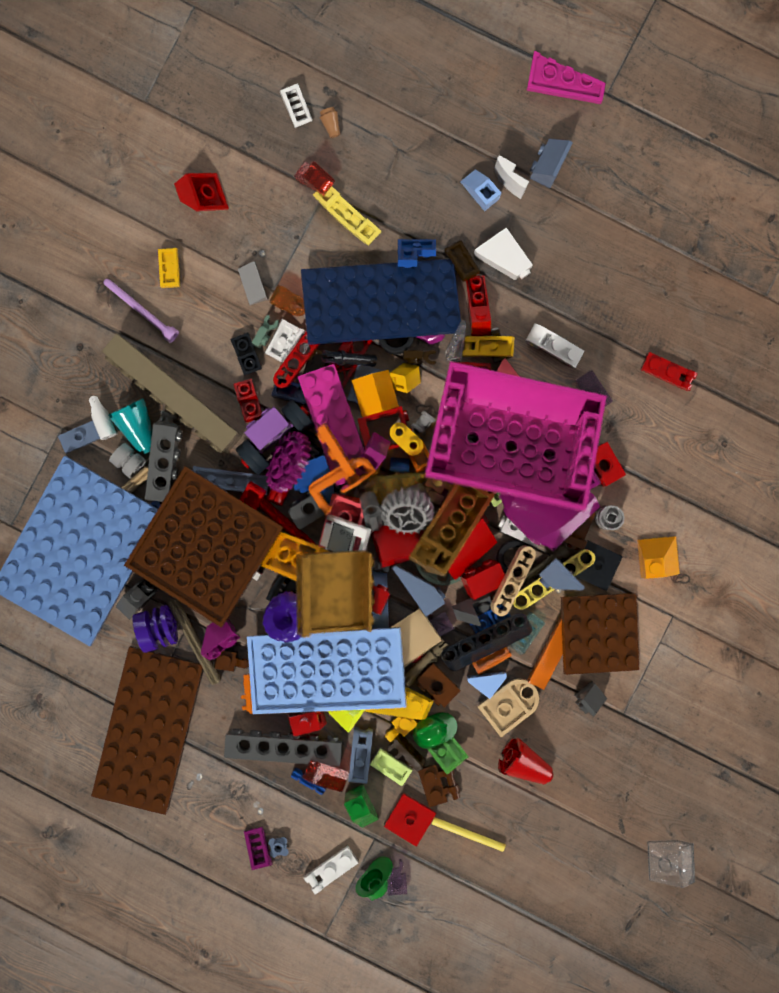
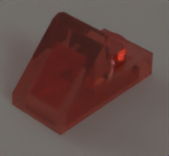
(314, 177)

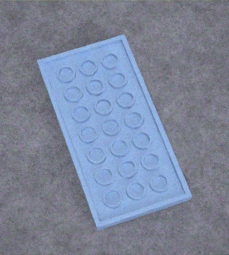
(327, 672)

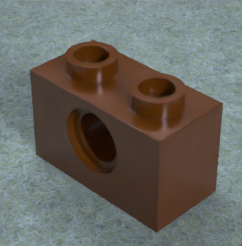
(448, 690)

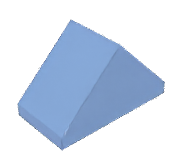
(488, 682)

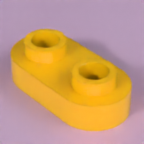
(406, 438)

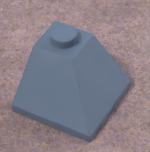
(558, 577)

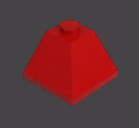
(201, 192)

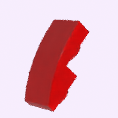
(248, 400)

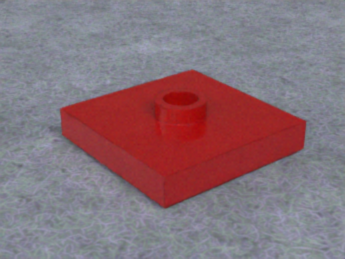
(409, 819)

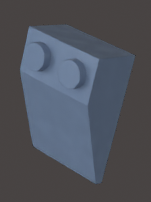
(423, 592)

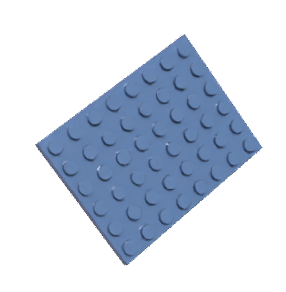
(75, 551)

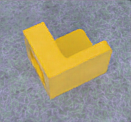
(405, 377)

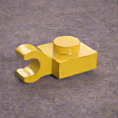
(401, 725)

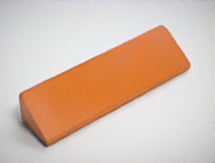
(548, 659)

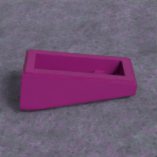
(266, 853)

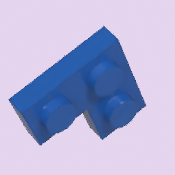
(411, 248)

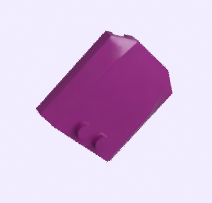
(545, 522)

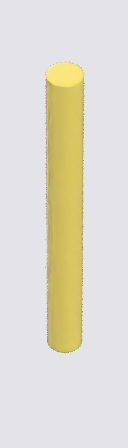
(468, 834)

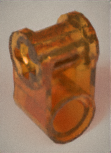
(285, 300)

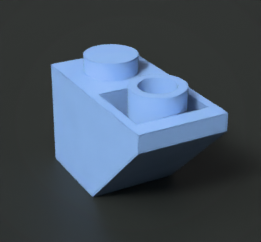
(481, 189)

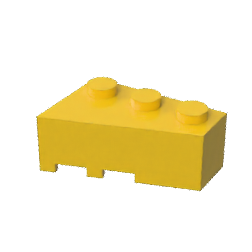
(417, 706)

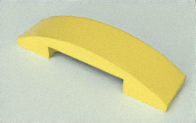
(348, 216)

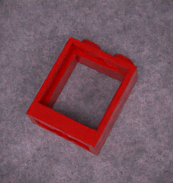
(403, 415)

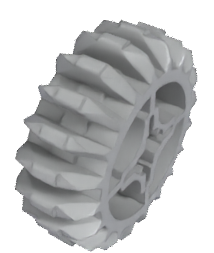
(407, 511)

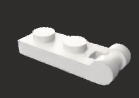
(331, 869)

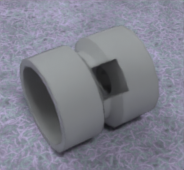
(125, 458)
(609, 517)

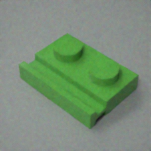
(448, 755)

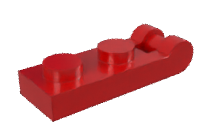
(668, 371)

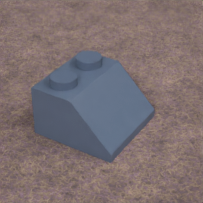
(550, 161)

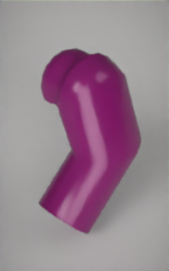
(433, 339)

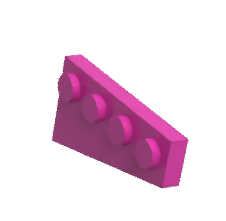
(557, 80)

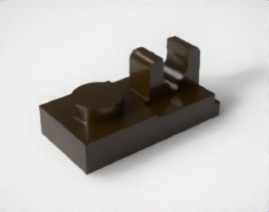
(405, 748)

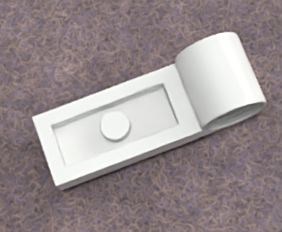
(554, 345)

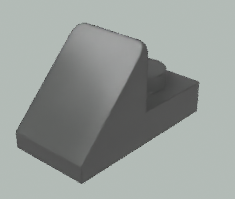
(468, 609)

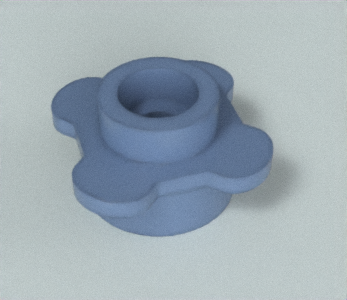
(282, 842)

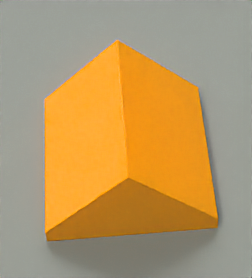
(375, 393)

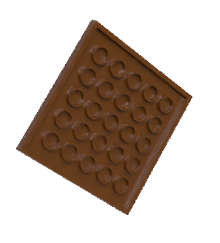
(203, 546)

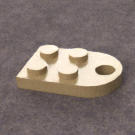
(508, 706)

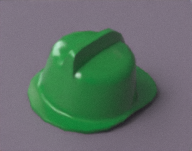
(435, 730)
(374, 880)

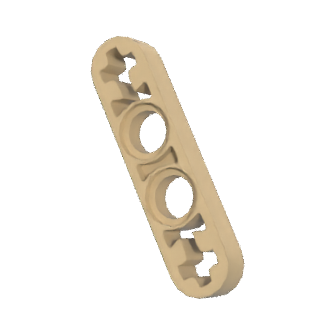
(509, 578)

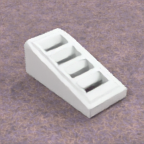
(290, 90)

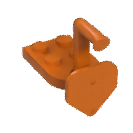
(346, 469)

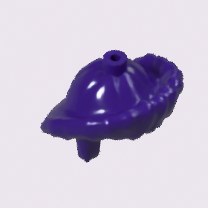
(281, 617)

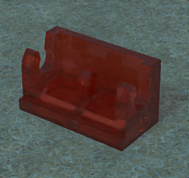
(326, 776)

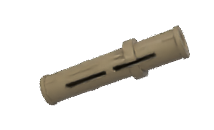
(430, 656)

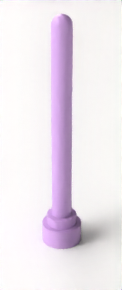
(169, 333)

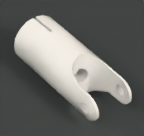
(101, 419)

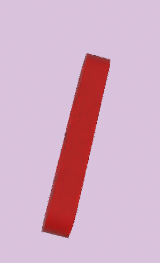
(295, 354)

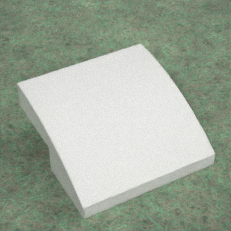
(505, 172)
(284, 341)

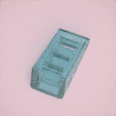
(521, 650)

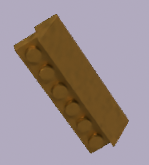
(450, 528)

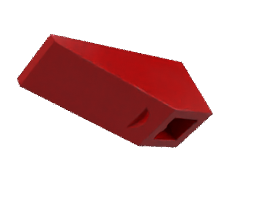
(478, 306)

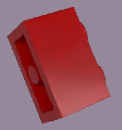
(482, 579)

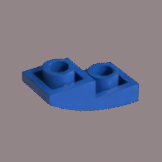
(488, 619)

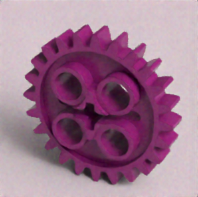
(288, 462)

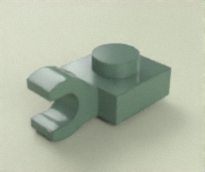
(262, 336)

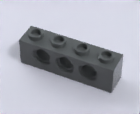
(170, 431)

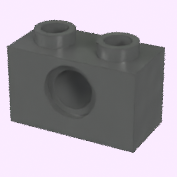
(298, 514)

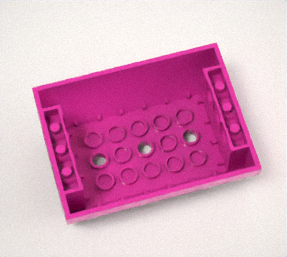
(519, 412)

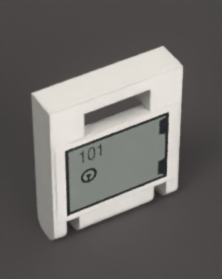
(342, 533)

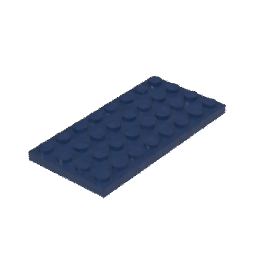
(380, 301)

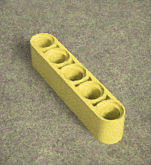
(579, 567)

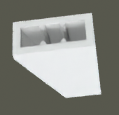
(504, 255)

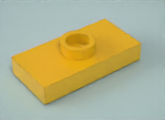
(169, 268)

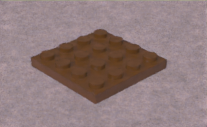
(599, 633)

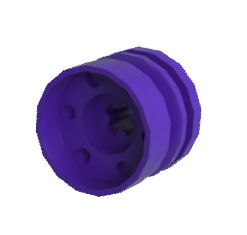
(155, 628)

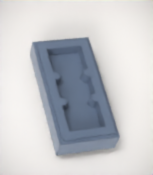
(79, 437)

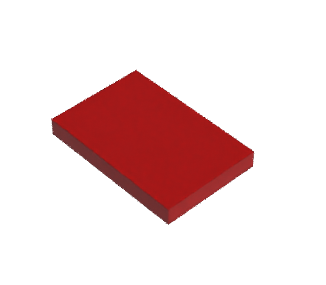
(477, 544)

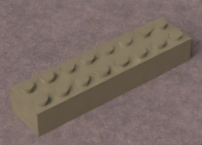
(168, 391)

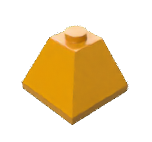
(658, 557)

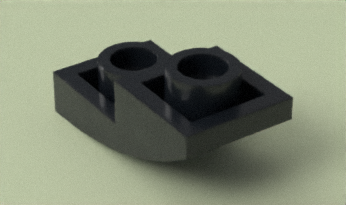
(246, 353)

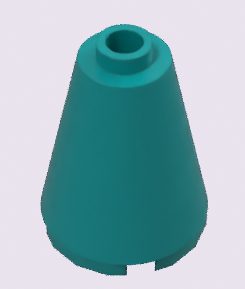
(134, 424)

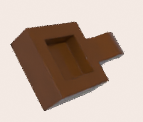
(228, 661)

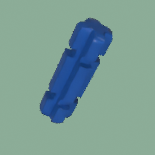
(297, 775)

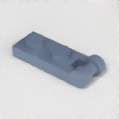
(360, 756)

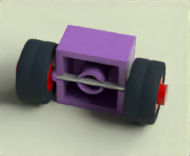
(270, 430)

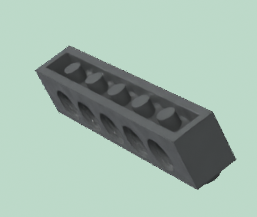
(235, 750)

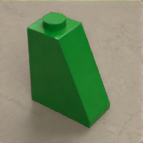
(360, 806)

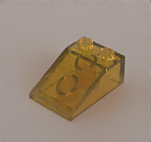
(383, 485)

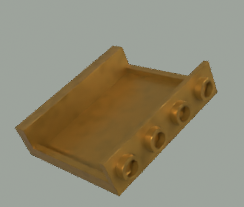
(334, 592)

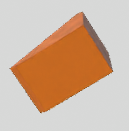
(419, 461)

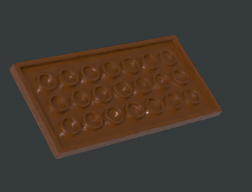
(147, 730)

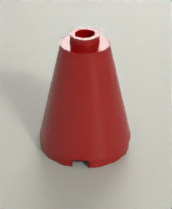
(524, 763)

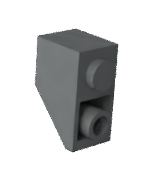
(136, 598)
(590, 698)

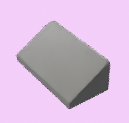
(252, 283)

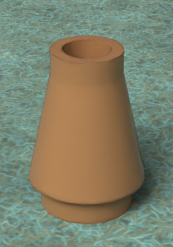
(330, 121)

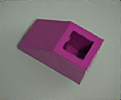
(218, 639)

